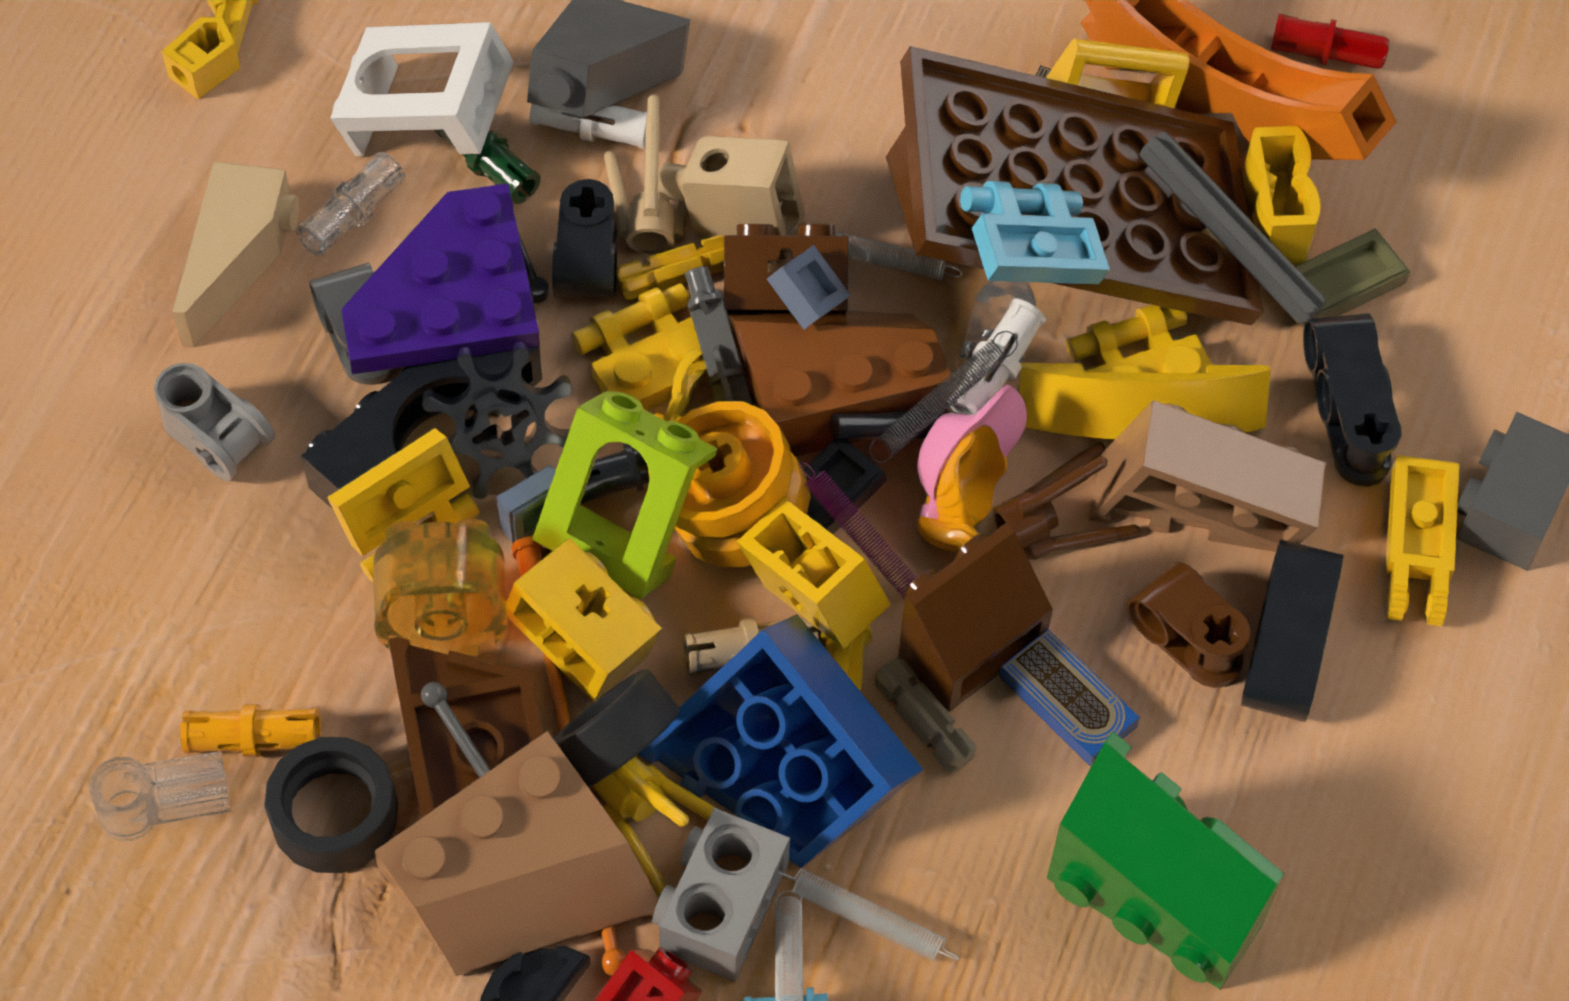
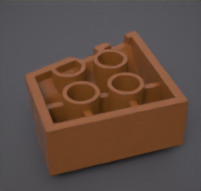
(836, 368)

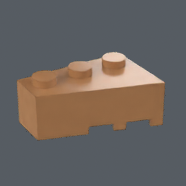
(1209, 478)

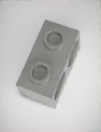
(733, 896)

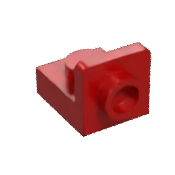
(651, 977)

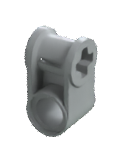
(215, 428)

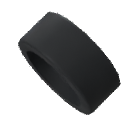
(617, 726)
(315, 760)

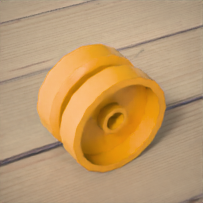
(738, 484)

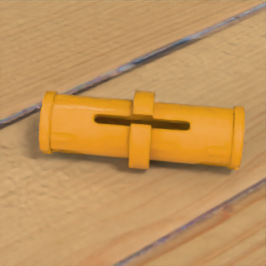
(248, 729)

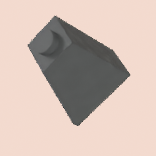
(605, 55)

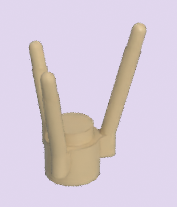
(650, 220)

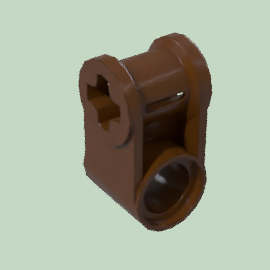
(1192, 621)

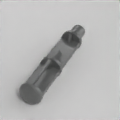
(716, 338)

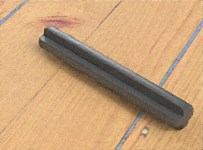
(1232, 228)

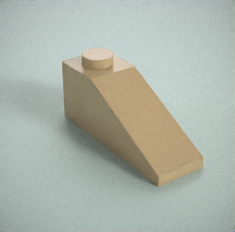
(232, 243)

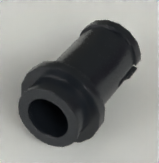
(616, 474)

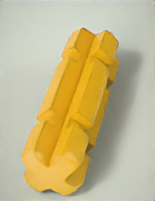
(670, 267)

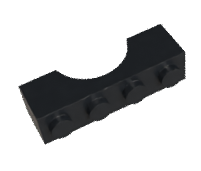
(390, 415)

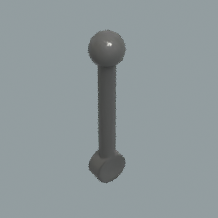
(435, 696)

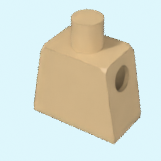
(736, 184)

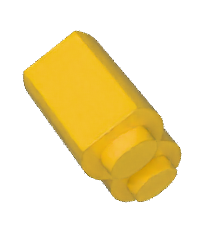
(1279, 190)

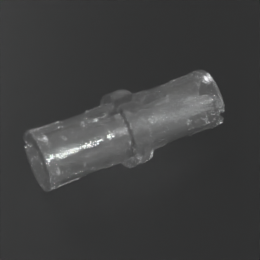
(350, 204)

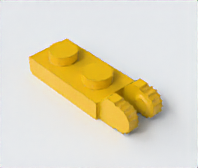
(1421, 533)

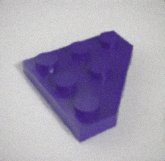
(446, 288)

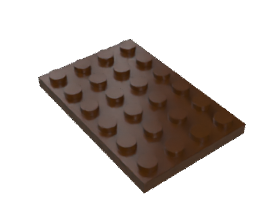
(1023, 129)

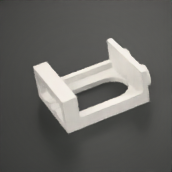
(461, 110)

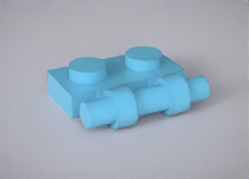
(1037, 246)

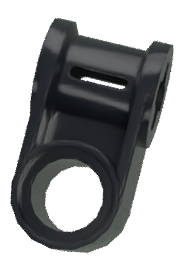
(586, 242)

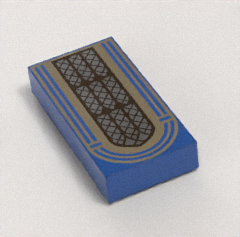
(1068, 695)

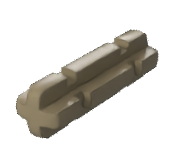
(925, 715)

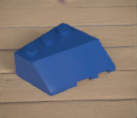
(786, 742)

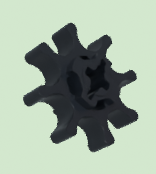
(490, 392)

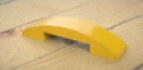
(1103, 404)

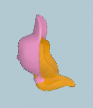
(962, 466)

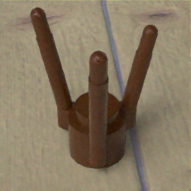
(1033, 514)

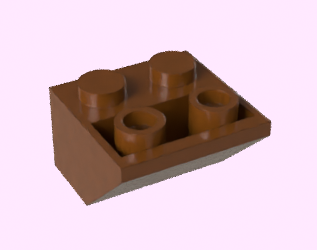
(972, 616)

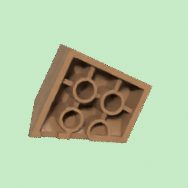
(516, 863)

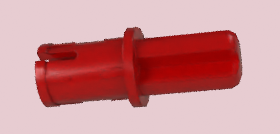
(1329, 42)

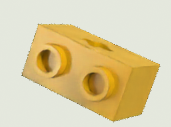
(814, 573)
(582, 619)

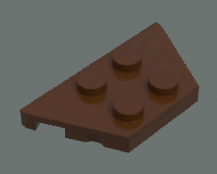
(490, 702)

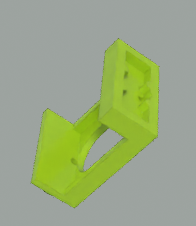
(672, 454)

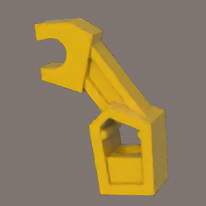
(188, 55)

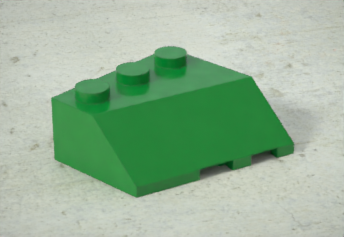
(1161, 869)

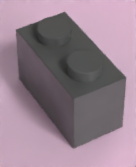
(1519, 493)

